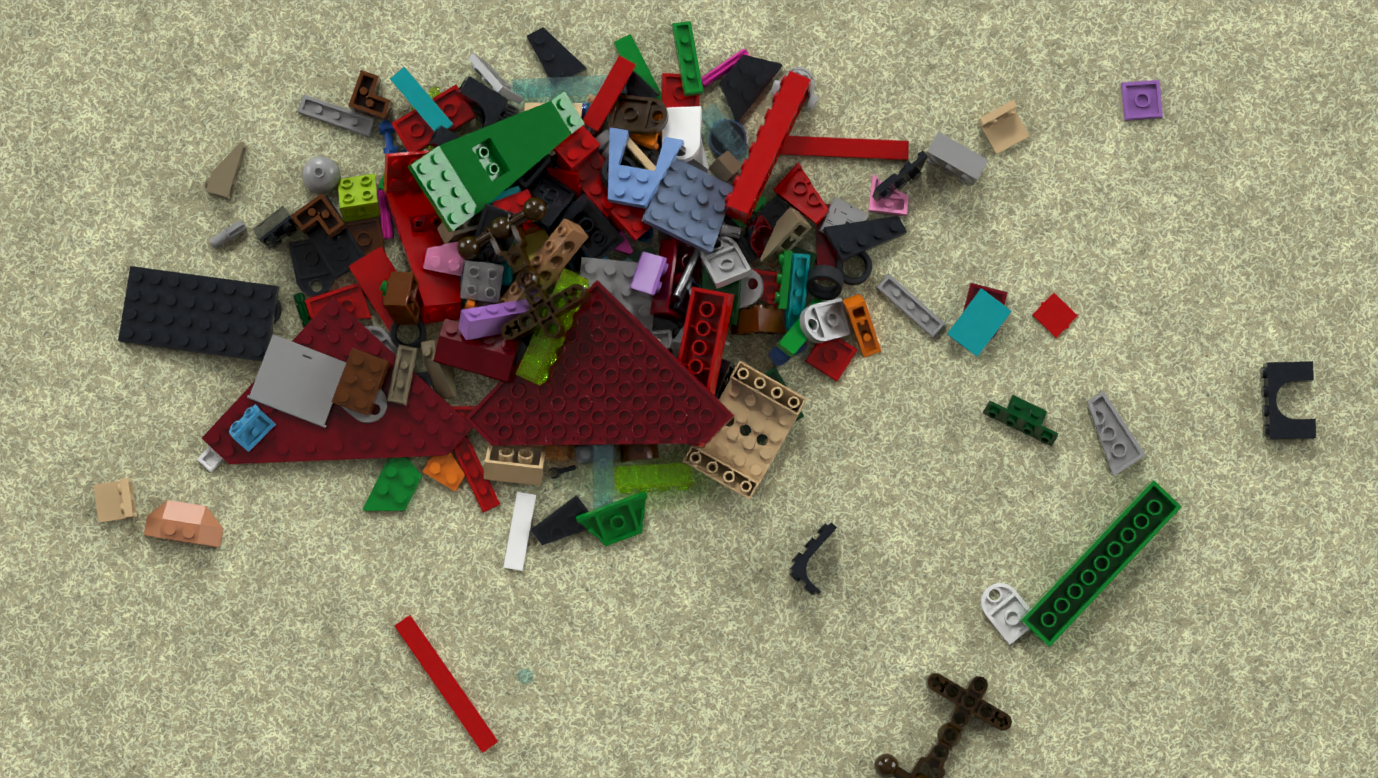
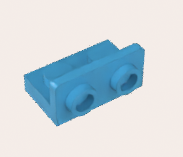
(251, 427)

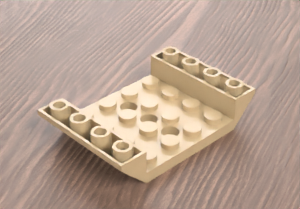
(768, 410)

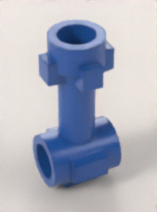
(387, 129)

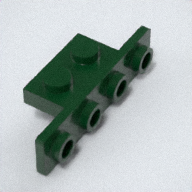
(1022, 417)

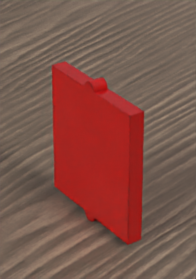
(568, 178)
(1054, 315)

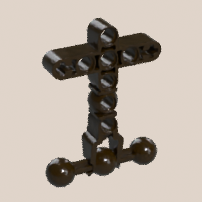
(501, 230)
(888, 766)

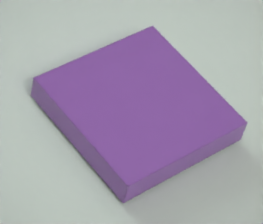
(1141, 100)

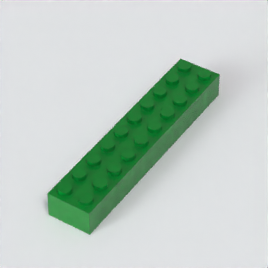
(1100, 563)

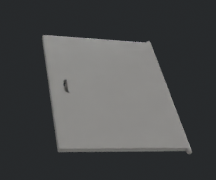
(296, 381)

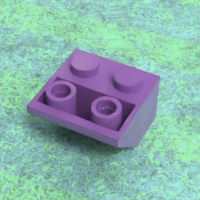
(648, 274)

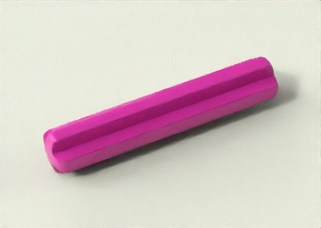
(722, 69)
(385, 215)

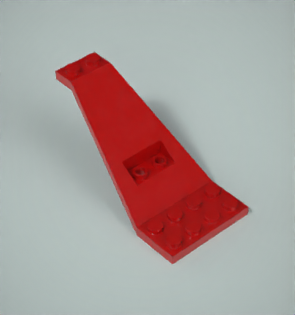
(409, 204)

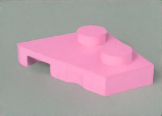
(893, 205)
(444, 259)

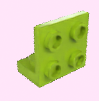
(358, 198)

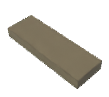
(402, 374)

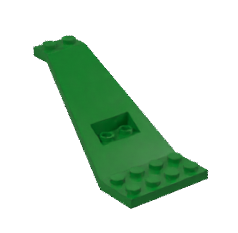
(461, 178)

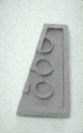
(1116, 439)

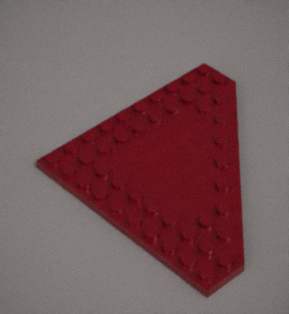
(604, 388)
(412, 430)

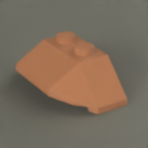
(184, 523)

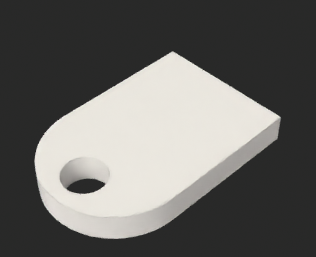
(685, 124)
(1005, 611)

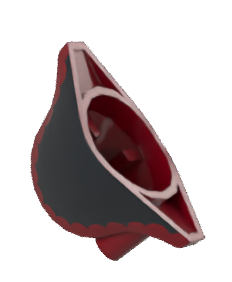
(758, 235)

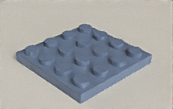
(689, 206)

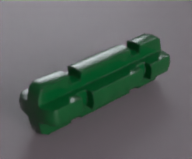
(302, 308)

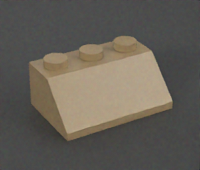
(515, 463)

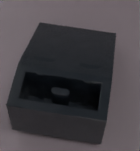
(275, 228)

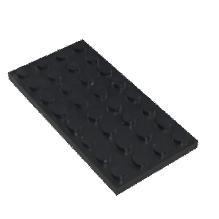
(198, 313)

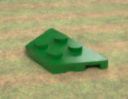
(394, 486)
(616, 520)

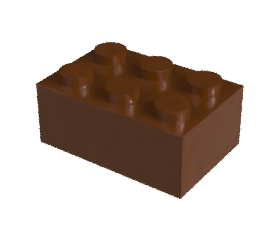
(361, 382)

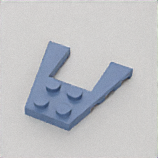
(636, 185)

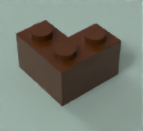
(366, 100)
(319, 212)
(400, 298)
(760, 321)

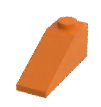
(861, 325)

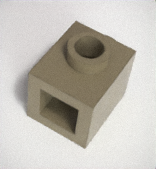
(726, 167)

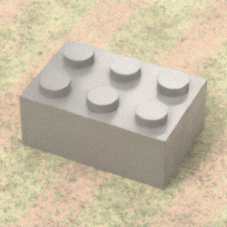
(955, 159)

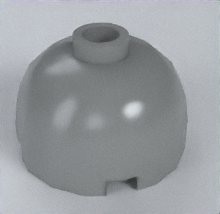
(321, 175)

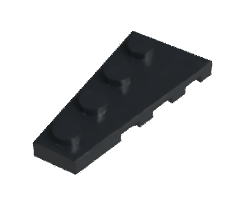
(858, 237)

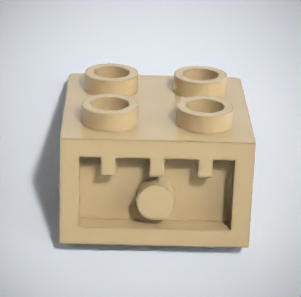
(1003, 127)
(115, 500)

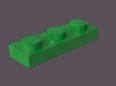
(783, 279)

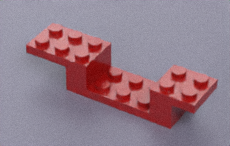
(580, 155)

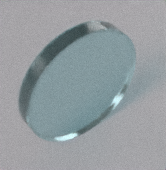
(525, 676)

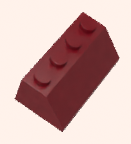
(677, 257)
(484, 356)

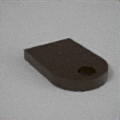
(637, 115)

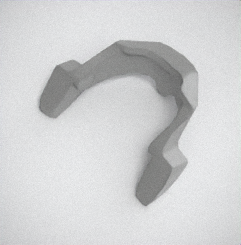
(806, 73)

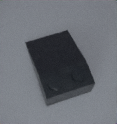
(601, 233)

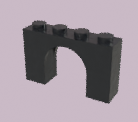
(487, 102)
(1278, 425)

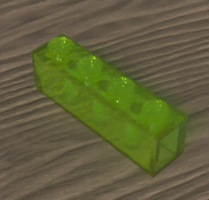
(653, 476)

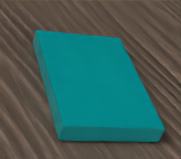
(979, 322)

